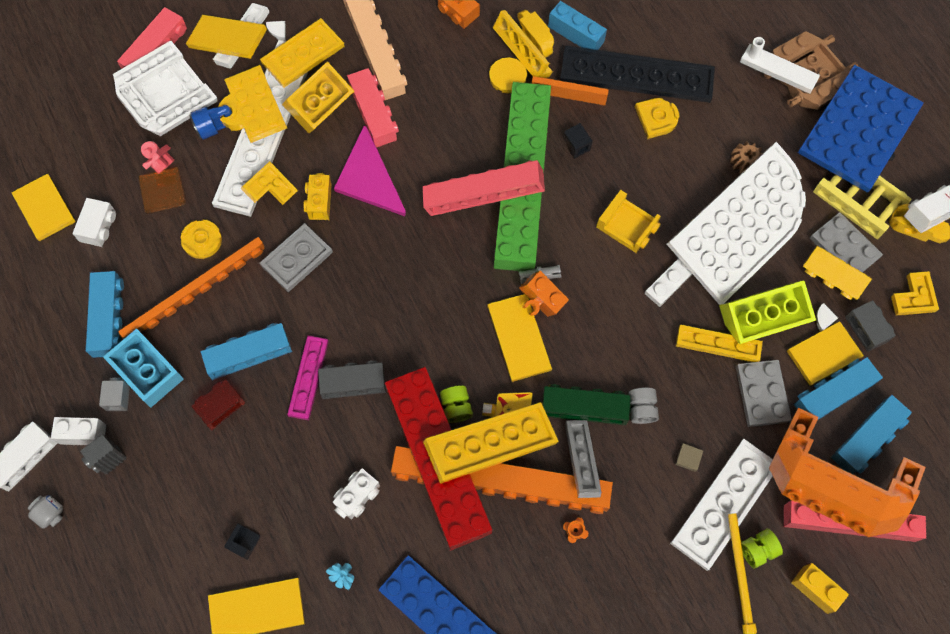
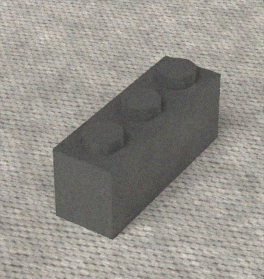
(351, 380)

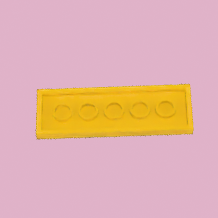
(490, 442)

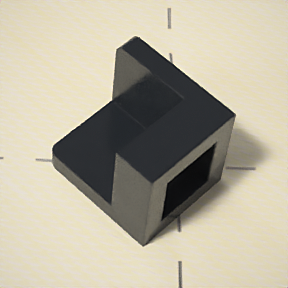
(579, 140)
(242, 541)

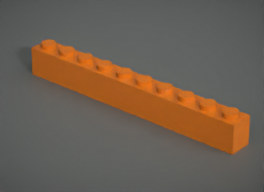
(517, 482)

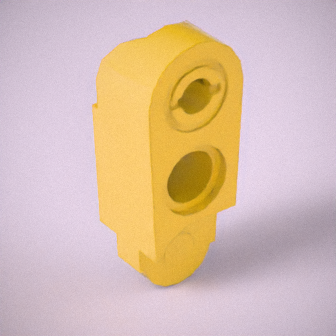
(537, 32)
(938, 233)

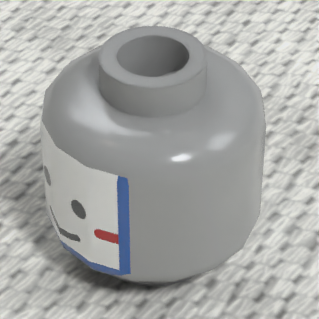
(45, 511)

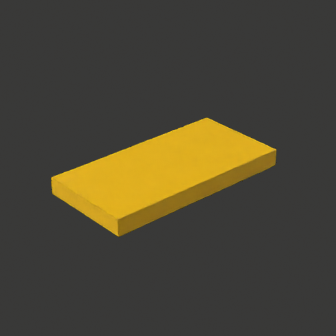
(226, 36)
(302, 52)
(519, 338)
(257, 608)

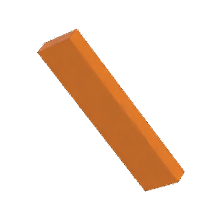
(574, 91)

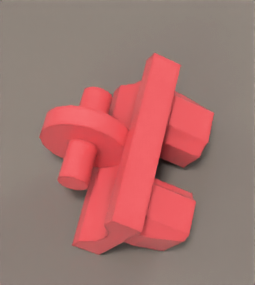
(158, 158)

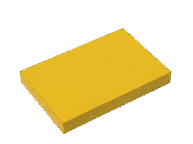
(43, 207)
(824, 353)

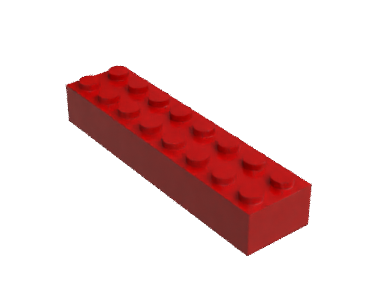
(422, 417)

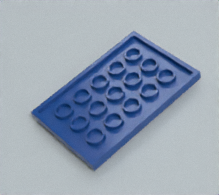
(861, 128)

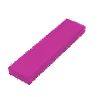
(308, 378)

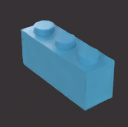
(576, 27)

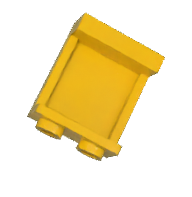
(628, 223)

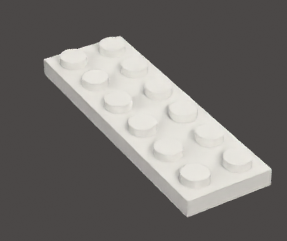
(731, 492)

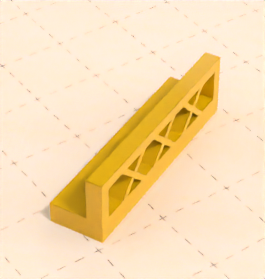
(521, 46)

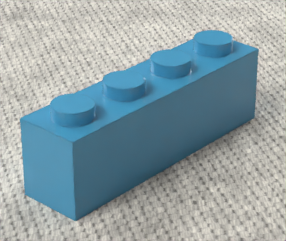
(104, 313)
(246, 351)
(840, 389)
(871, 435)

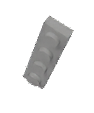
(583, 459)

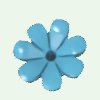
(341, 575)

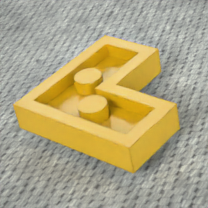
(270, 180)
(919, 299)

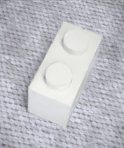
(94, 222)
(76, 430)

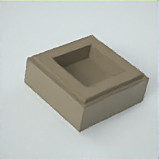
(689, 457)

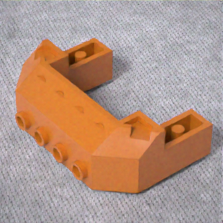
(837, 492)

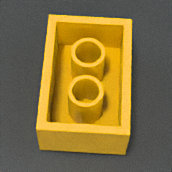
(318, 97)

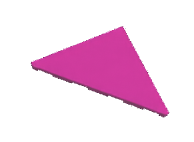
(367, 178)

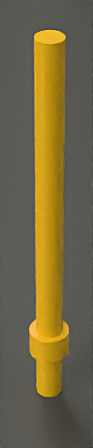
(748, 626)

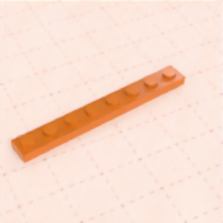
(200, 284)

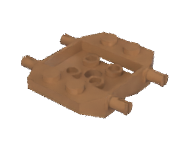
(821, 62)

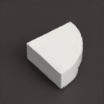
(277, 29)
(824, 317)

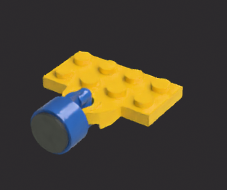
(246, 107)

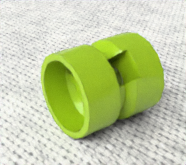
(456, 406)
(762, 548)

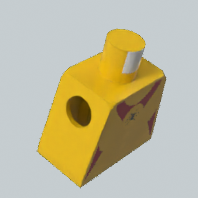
(506, 403)

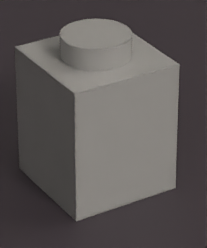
(114, 395)

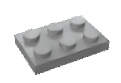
(846, 243)
(296, 257)
(763, 393)

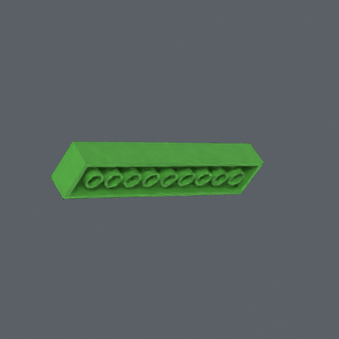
(525, 142)

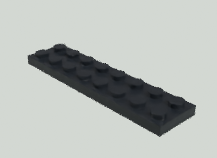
(638, 74)

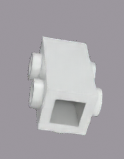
(353, 497)

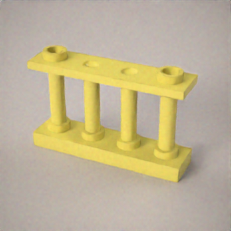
(859, 213)

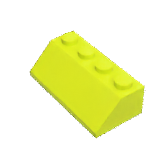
(768, 312)

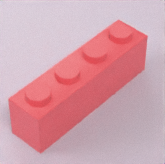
(164, 28)
(372, 107)

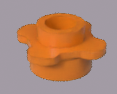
(579, 525)

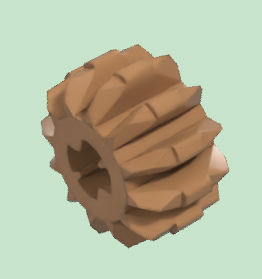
(744, 156)

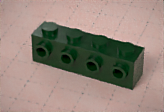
(586, 405)

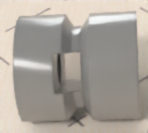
(643, 405)

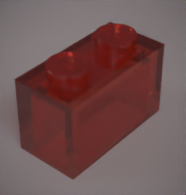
(218, 404)

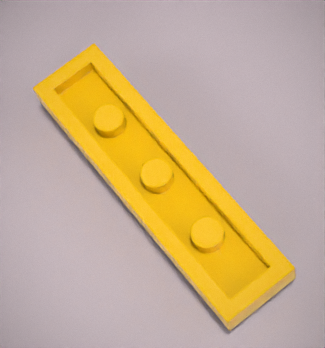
(718, 343)

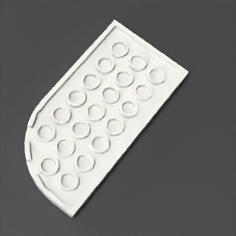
(743, 225)

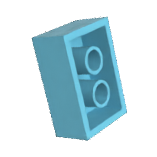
(143, 368)

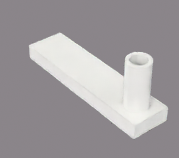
(778, 67)

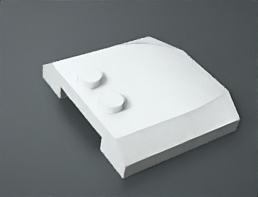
(161, 89)

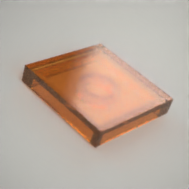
(162, 190)

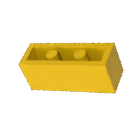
(836, 273)

